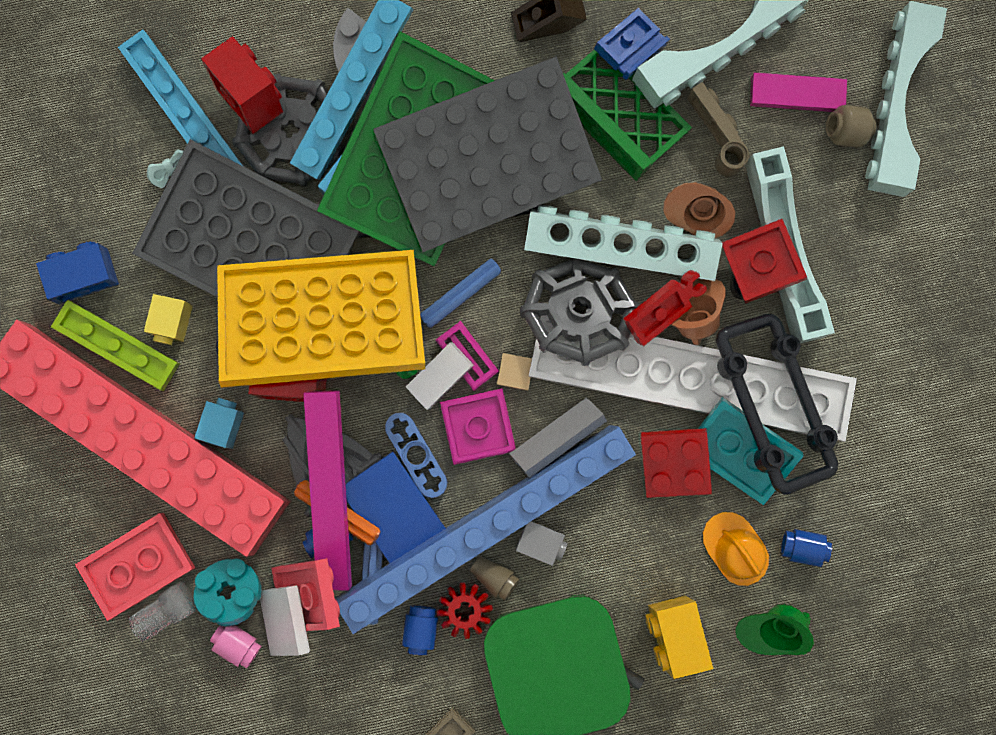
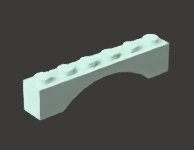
(673, 71)
(895, 158)
(774, 199)

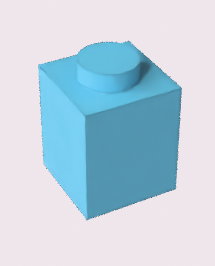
(219, 423)

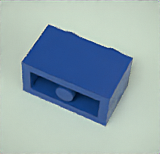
(77, 272)

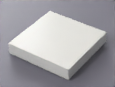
(284, 621)

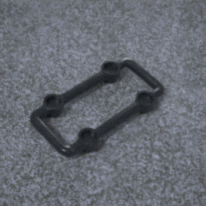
(769, 457)

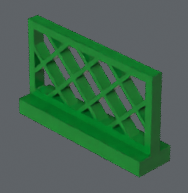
(607, 132)

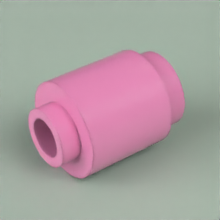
(235, 645)

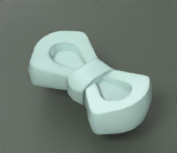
(159, 173)

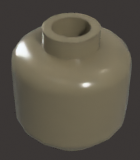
(850, 126)

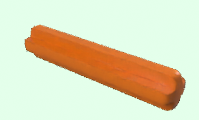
(356, 524)

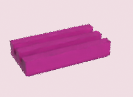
(483, 377)

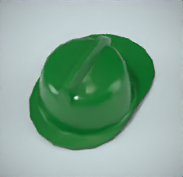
(778, 632)

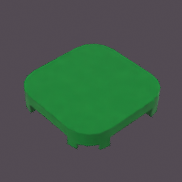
(557, 668)

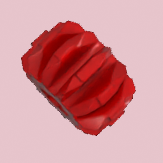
(474, 616)

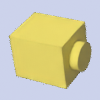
(167, 319)

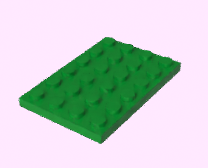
(362, 185)

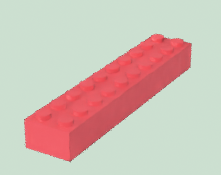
(138, 439)

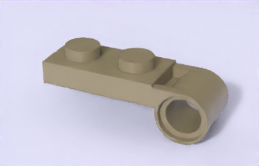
(721, 127)

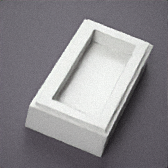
(439, 376)

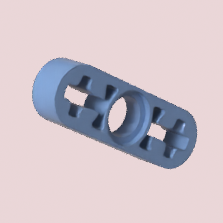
(397, 438)

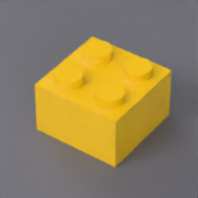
(679, 636)

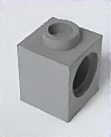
(541, 543)

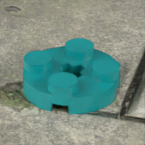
(211, 583)

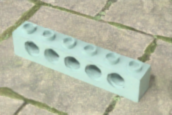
(704, 259)

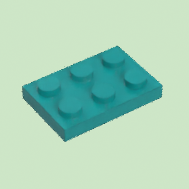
(734, 448)

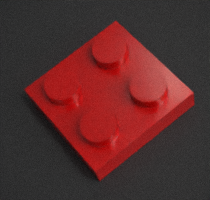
(764, 261)
(676, 463)

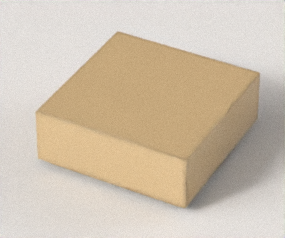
(514, 372)

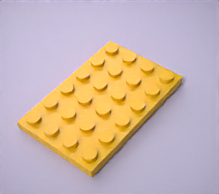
(318, 318)

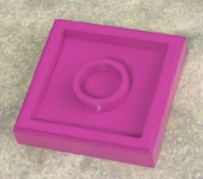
(478, 426)

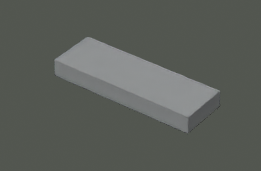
(558, 437)

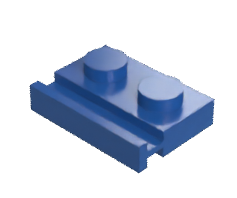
(631, 43)

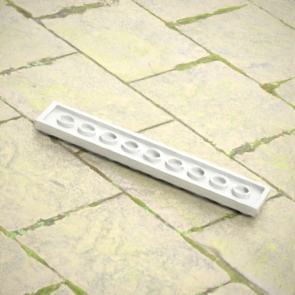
(689, 379)

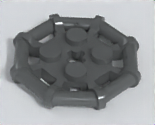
(275, 139)
(573, 324)

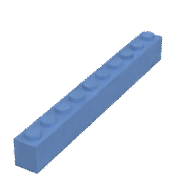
(483, 528)

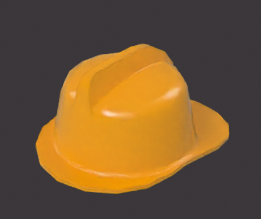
(735, 548)

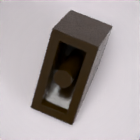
(547, 18)

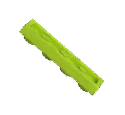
(115, 345)

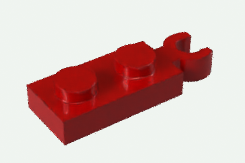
(663, 308)

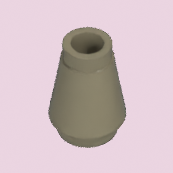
(495, 578)

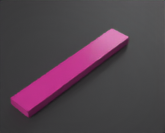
(328, 483)

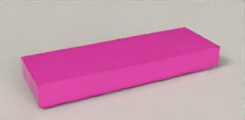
(797, 92)

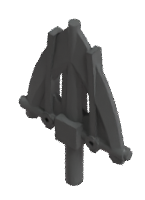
(355, 455)

